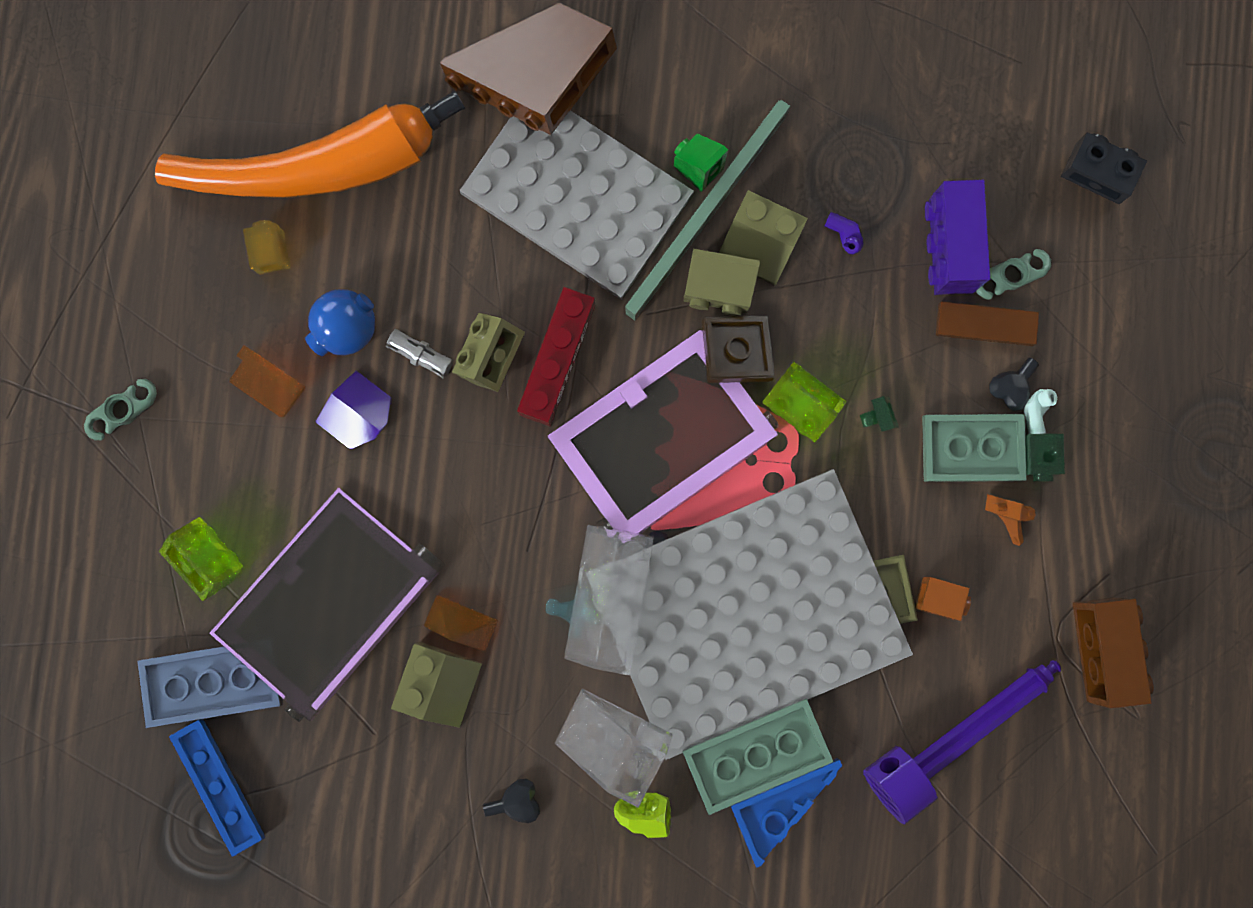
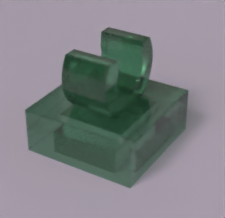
(882, 415)

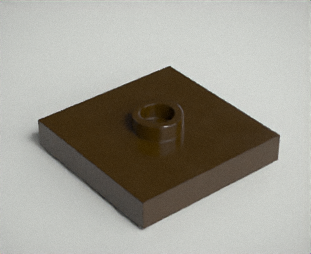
(738, 349)

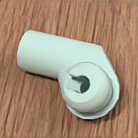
(1036, 408)

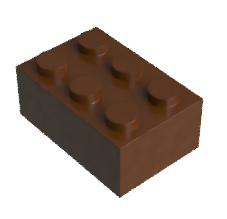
(1113, 652)

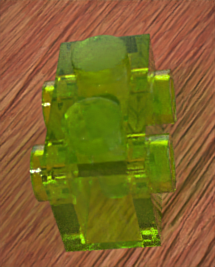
(804, 402)
(201, 558)

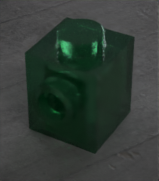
(1044, 456)

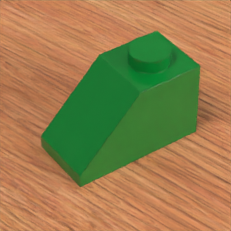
(700, 160)

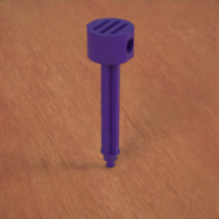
(904, 782)

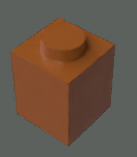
(943, 599)

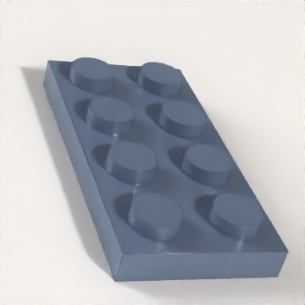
(200, 687)

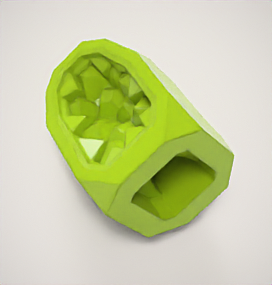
(650, 818)

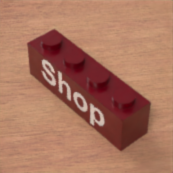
(556, 356)

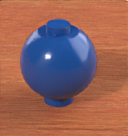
(340, 323)

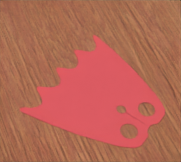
(738, 486)

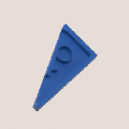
(772, 813)

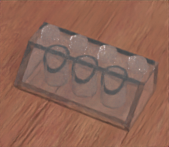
(609, 599)

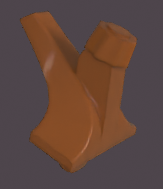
(1012, 514)

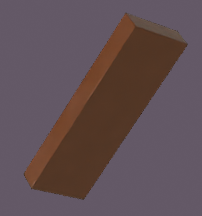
(987, 323)

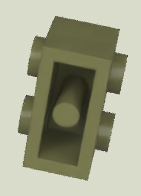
(488, 351)

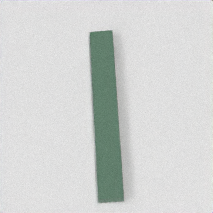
(707, 210)

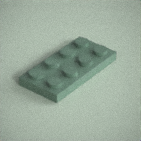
(757, 756)

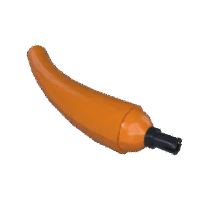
(345, 159)

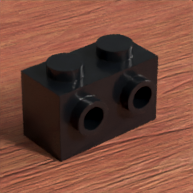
(1104, 168)

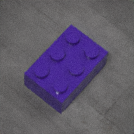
(958, 237)

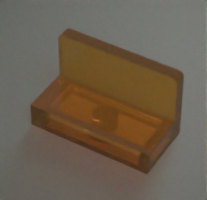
(266, 382)

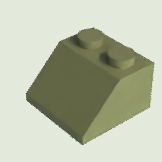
(764, 233)
(721, 282)
(436, 685)

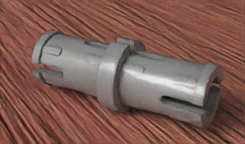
(419, 353)

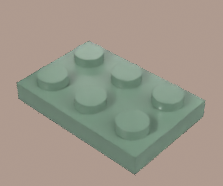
(974, 448)

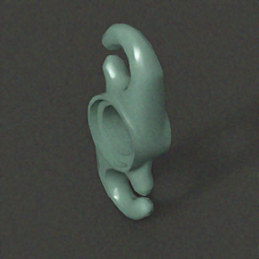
(1028, 273)
(105, 410)

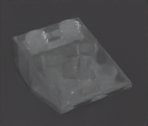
(614, 746)

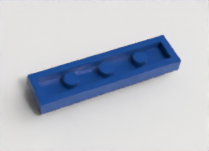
(217, 787)

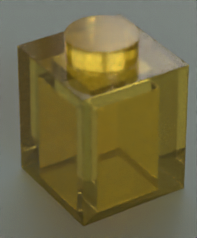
(266, 247)

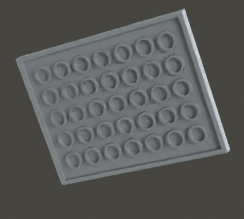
(760, 614)

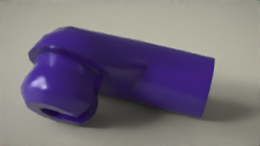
(848, 230)

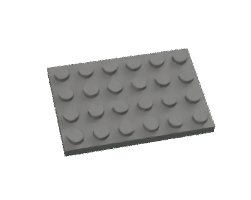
(579, 197)

